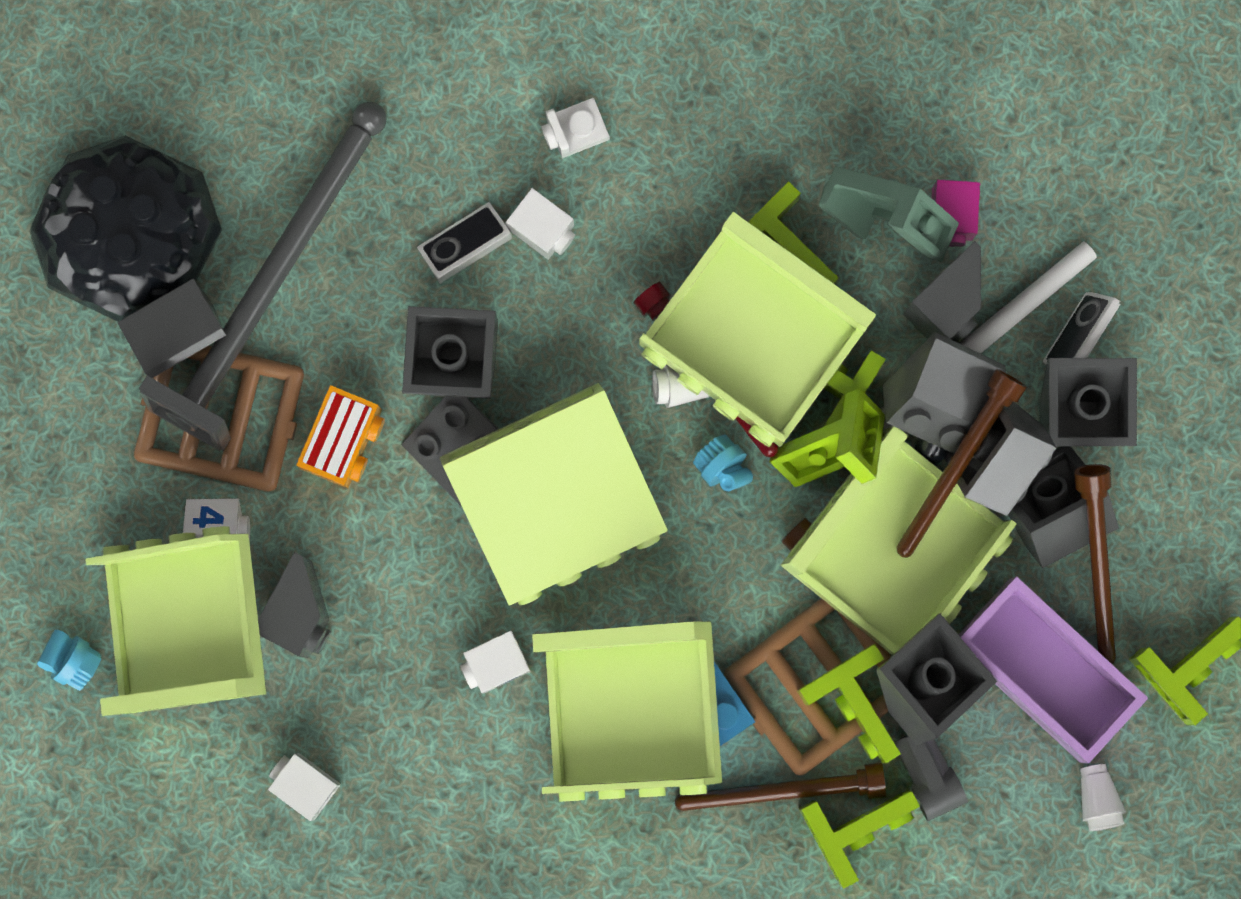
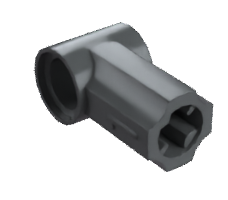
(932, 779)

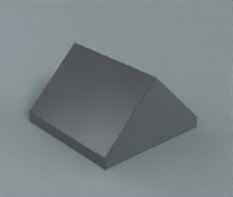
(172, 328)

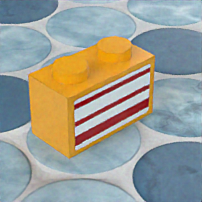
(340, 437)

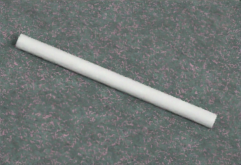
(1027, 300)

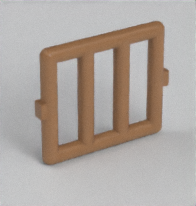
(227, 469)
(770, 652)

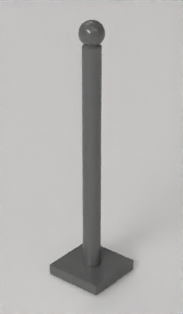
(188, 409)

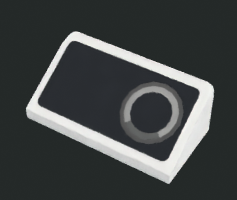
(464, 242)
(1084, 327)

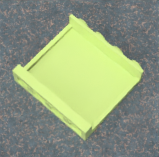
(756, 331)
(554, 495)
(854, 558)
(182, 621)
(632, 710)

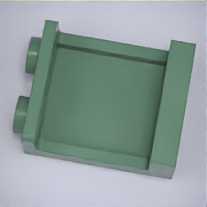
(860, 198)

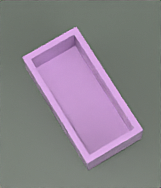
(1051, 670)

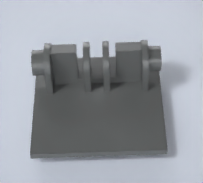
(447, 428)

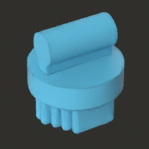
(721, 463)
(69, 660)

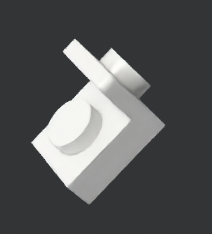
(575, 128)

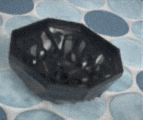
(123, 227)

